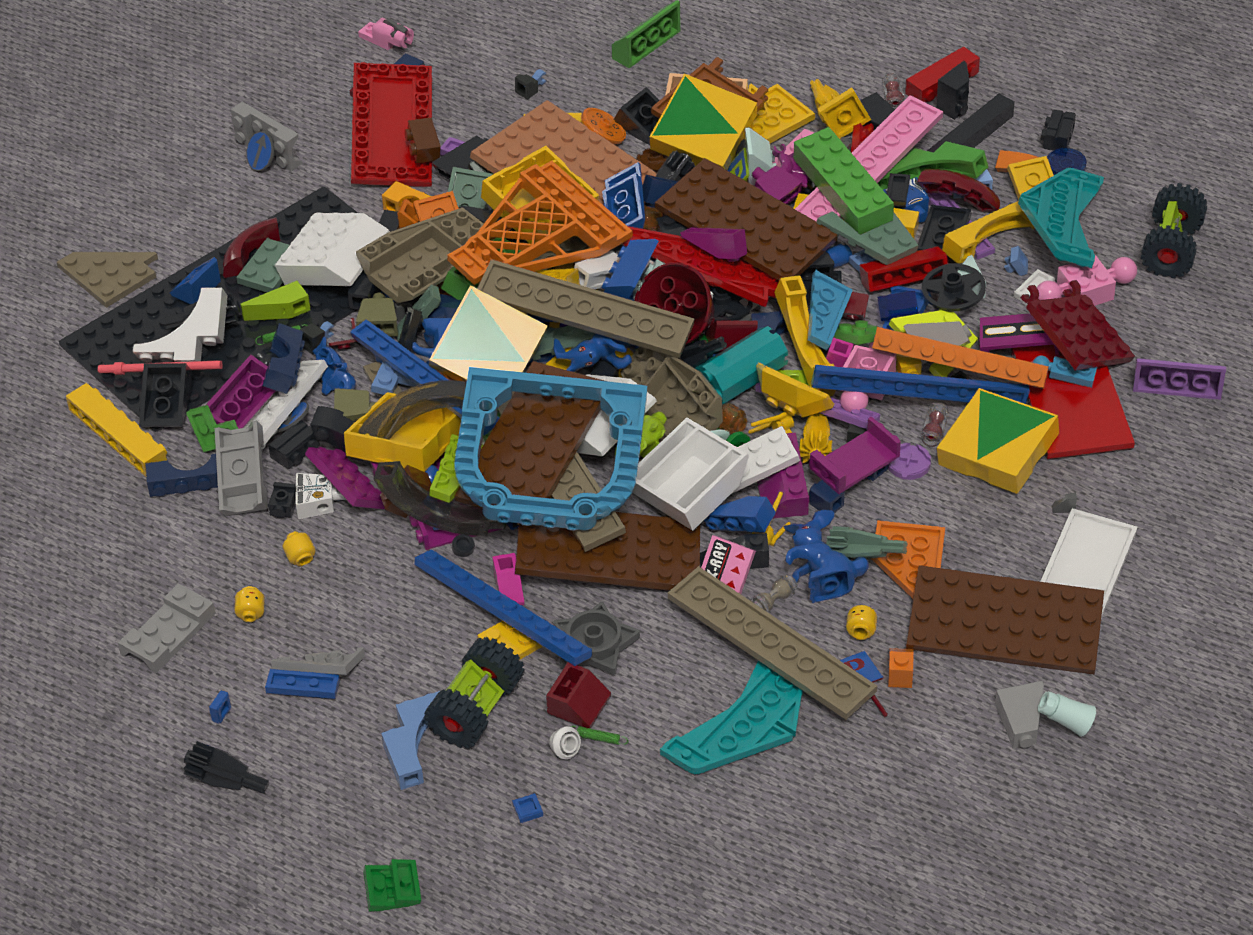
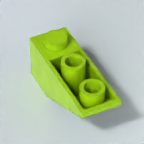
(277, 304)

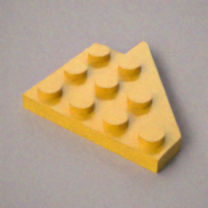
(780, 114)

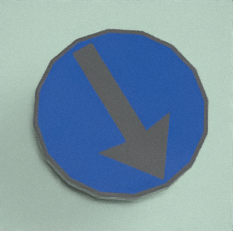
(260, 151)
(295, 416)

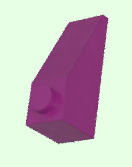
(719, 242)

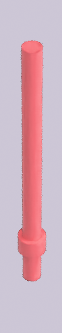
(121, 368)

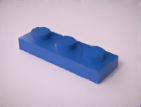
(302, 683)

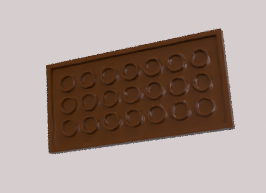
(776, 235)
(535, 439)
(650, 554)
(1006, 620)

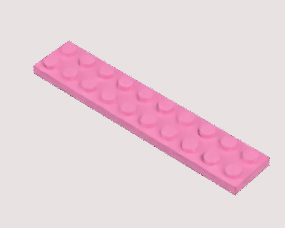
(883, 148)

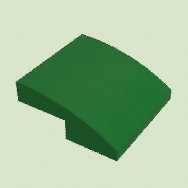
(392, 885)

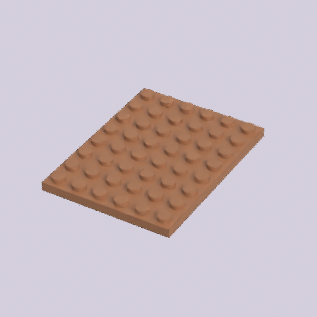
(576, 145)

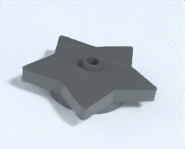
(600, 633)

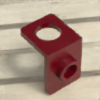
(856, 307)
(346, 343)

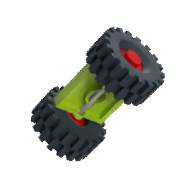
(1169, 248)
(485, 676)

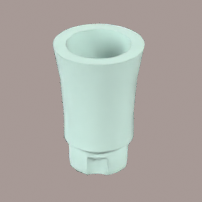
(1067, 712)

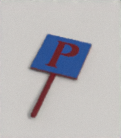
(863, 665)

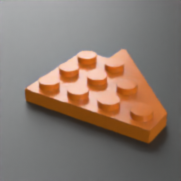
(923, 549)

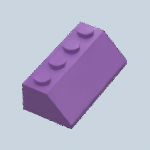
(1179, 379)

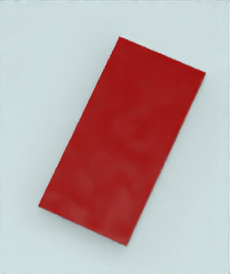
(382, 105)
(1087, 416)

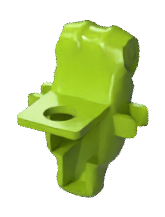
(652, 432)

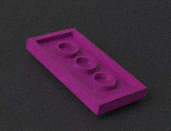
(346, 477)

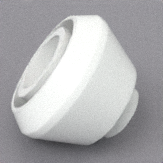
(565, 742)

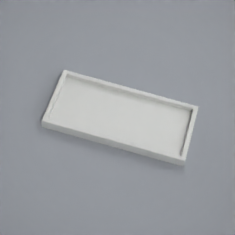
(1090, 553)

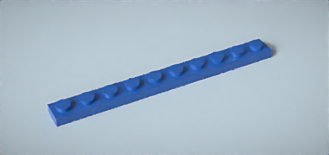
(400, 359)
(911, 384)
(503, 607)

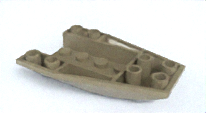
(416, 256)
(677, 388)

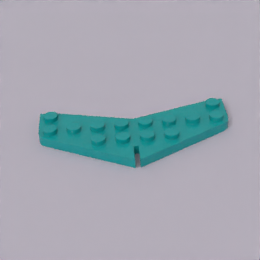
(1056, 209)
(757, 721)

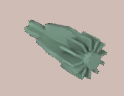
(862, 544)

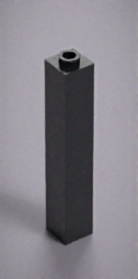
(980, 124)
(362, 287)

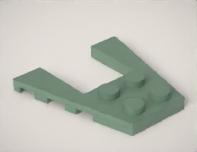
(883, 243)

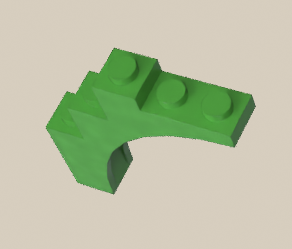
(947, 157)

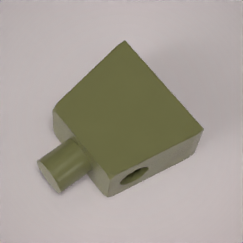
(379, 312)
(352, 402)

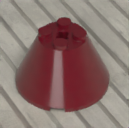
(680, 291)

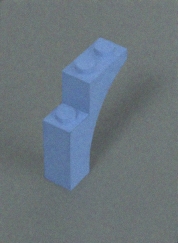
(403, 742)

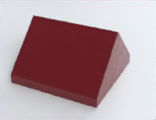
(731, 331)

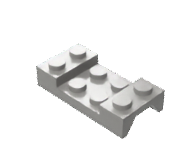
(250, 121)
(240, 469)
(168, 628)

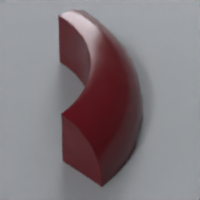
(953, 182)
(245, 242)

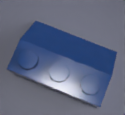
(630, 267)

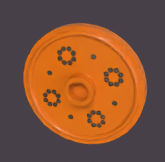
(603, 124)

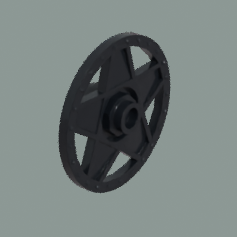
(953, 287)
(729, 302)

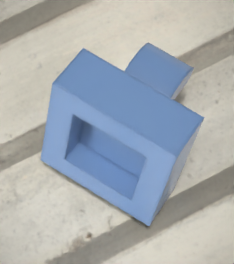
(1017, 261)

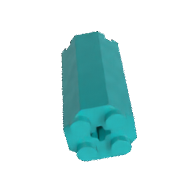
(736, 368)

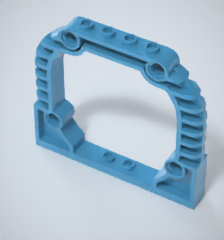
(491, 388)

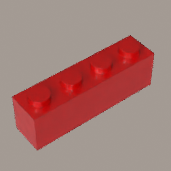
(925, 83)
(909, 269)

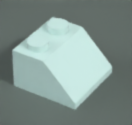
(758, 153)

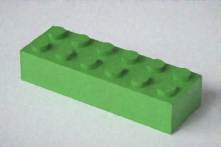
(843, 181)

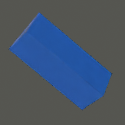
(625, 196)

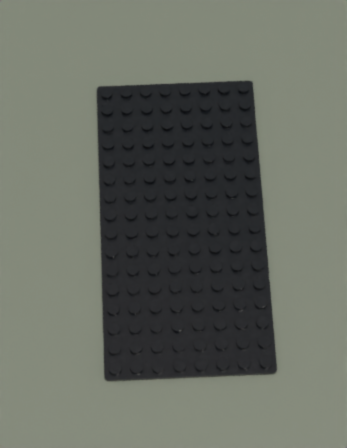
(142, 318)

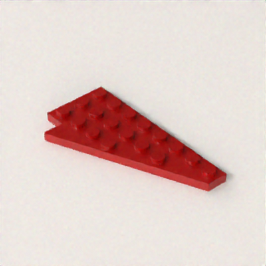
(734, 277)

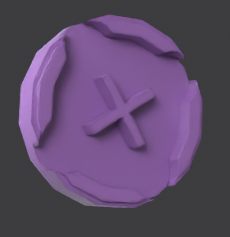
(912, 463)

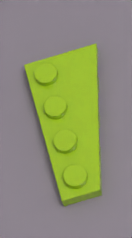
(445, 481)

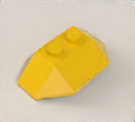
(791, 394)

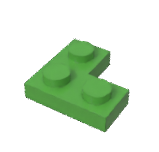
(858, 333)
(204, 426)

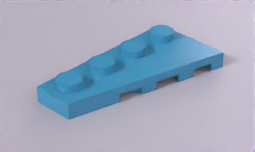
(826, 308)

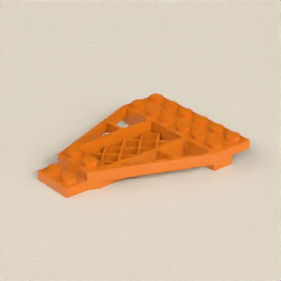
(566, 201)

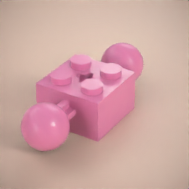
(1095, 282)
(867, 359)

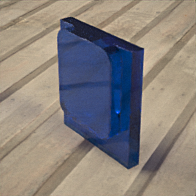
(897, 305)

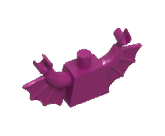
(782, 181)

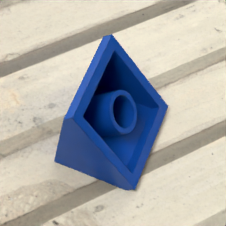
(203, 276)

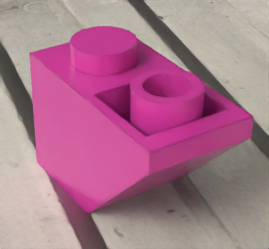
(839, 352)
(506, 579)

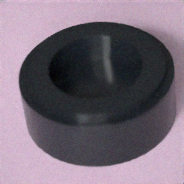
(463, 545)

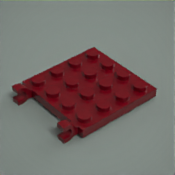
(1078, 328)

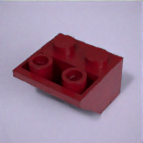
(577, 696)

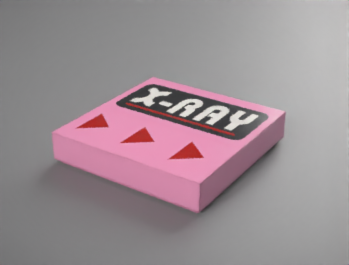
(728, 562)

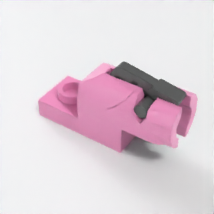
(387, 34)

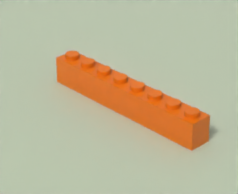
(960, 357)

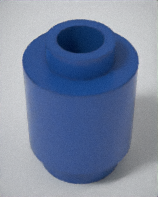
(839, 254)

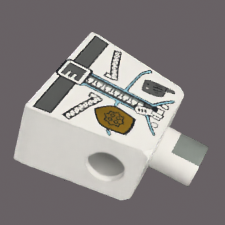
(315, 495)

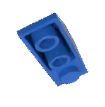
(744, 514)

